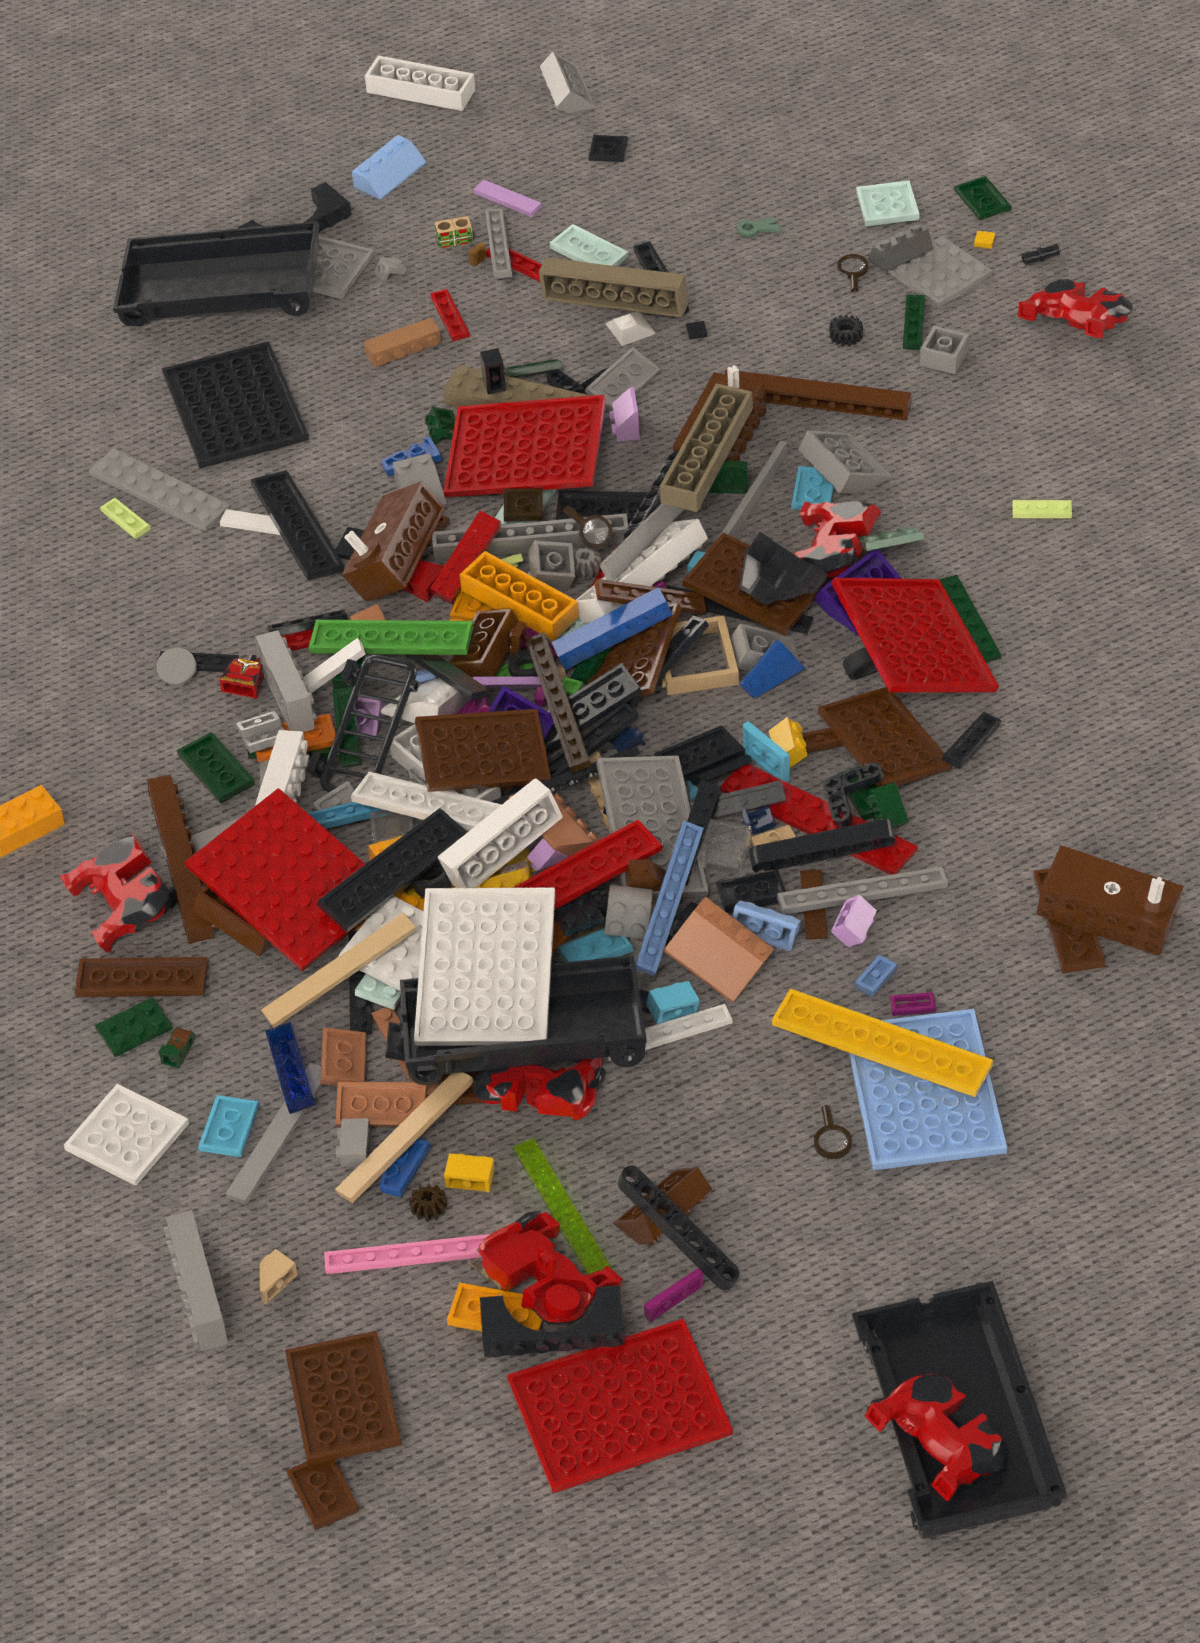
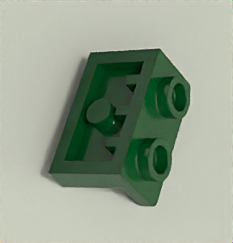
(440, 423)

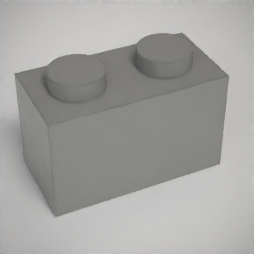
(354, 1142)

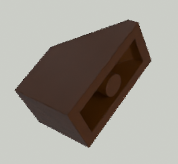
(644, 874)

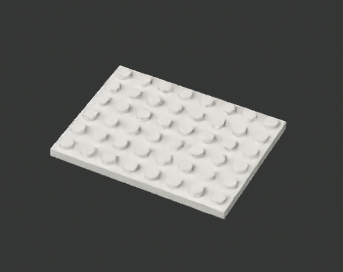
(484, 966)

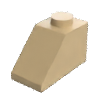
(275, 1274)

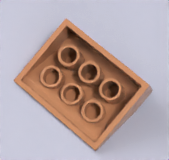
(569, 833)
(718, 949)

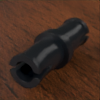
(1040, 254)

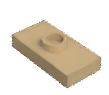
(774, 835)

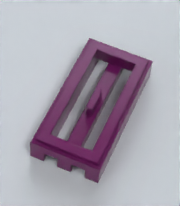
(912, 1006)

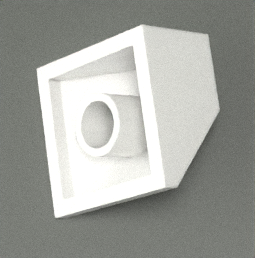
(630, 328)

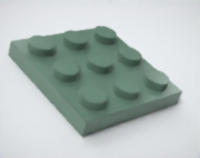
(890, 538)

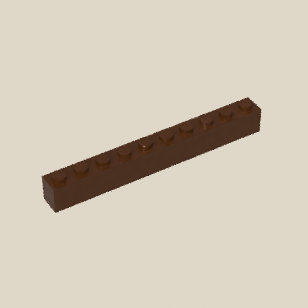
(833, 396)
(178, 849)

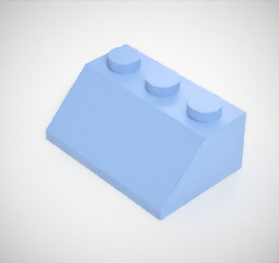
(767, 924)

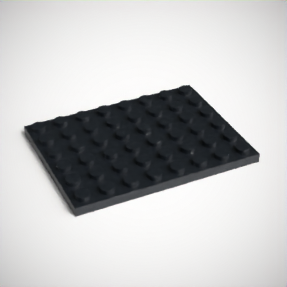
(234, 404)

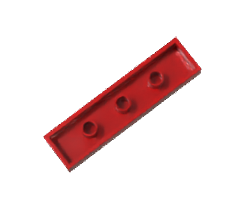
(470, 547)

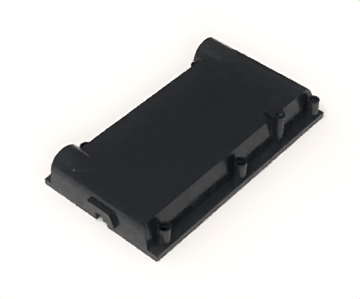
(218, 272)
(590, 1016)
(969, 1342)

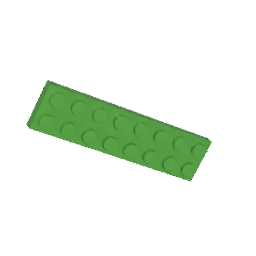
(393, 636)

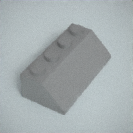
(566, 84)

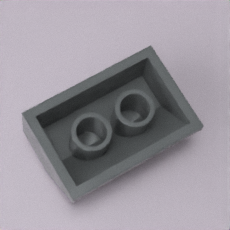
(901, 247)

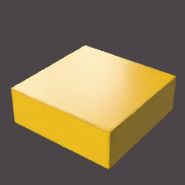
(984, 239)

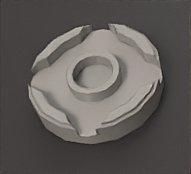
(176, 667)

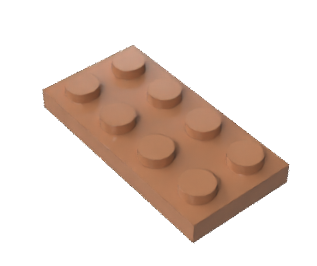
(382, 1102)

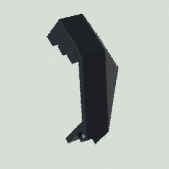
(776, 573)

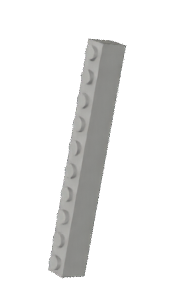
(520, 537)

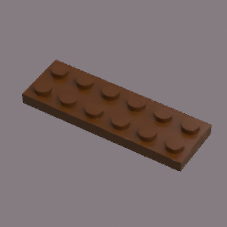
(1073, 946)
(141, 977)

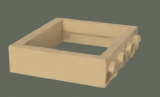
(709, 679)

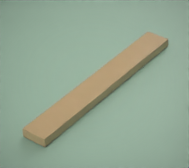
(338, 970)
(404, 1136)

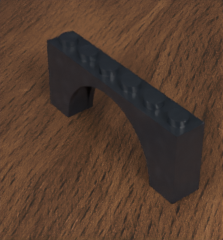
(330, 208)
(506, 1336)

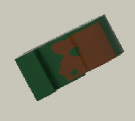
(177, 1047)

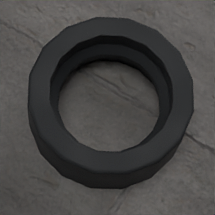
(859, 664)
(440, 882)

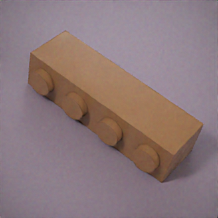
(402, 342)

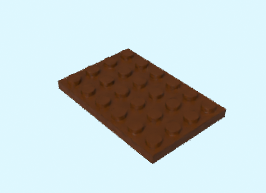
(719, 576)
(643, 653)
(884, 732)
(482, 750)
(342, 1397)

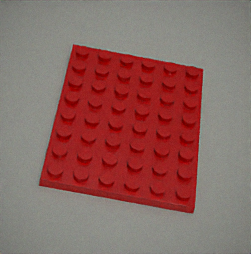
(525, 445)
(914, 635)
(274, 872)
(618, 1406)

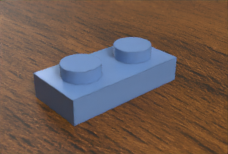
(875, 975)

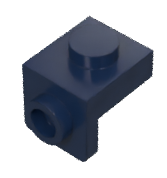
(627, 739)
(759, 820)

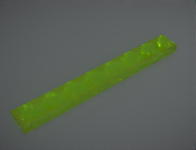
(560, 1206)

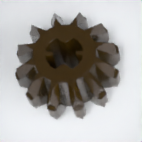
(428, 1202)

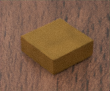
(477, 254)

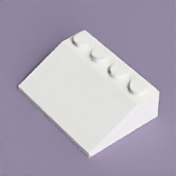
(431, 699)

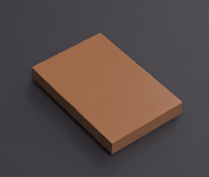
(342, 1056)

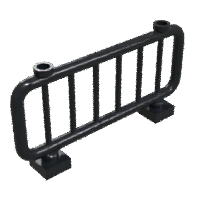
(354, 676)

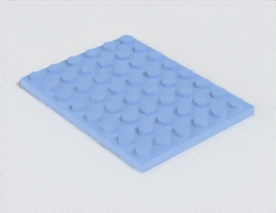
(922, 1121)

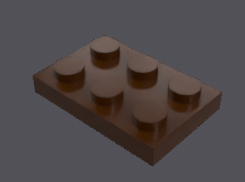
(322, 1492)

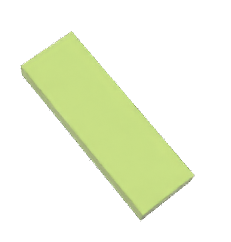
(125, 518)

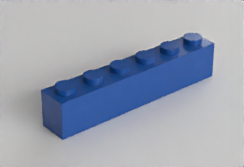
(612, 628)

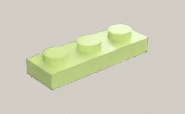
(1042, 509)

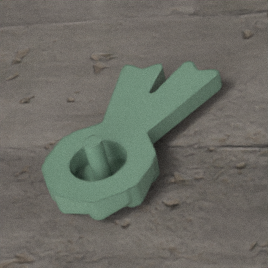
(751, 228)

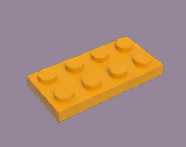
(467, 1313)

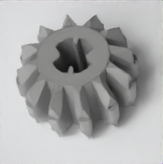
(586, 562)

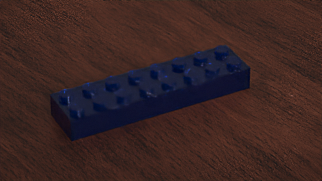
(290, 1067)

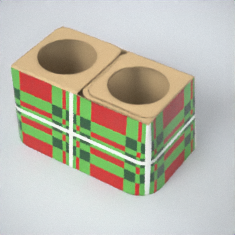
(453, 232)

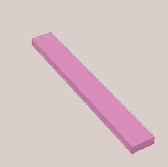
(403, 1254)

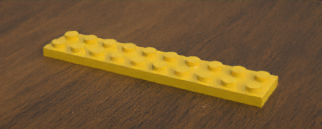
(882, 1042)

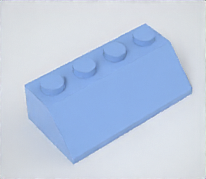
(388, 167)

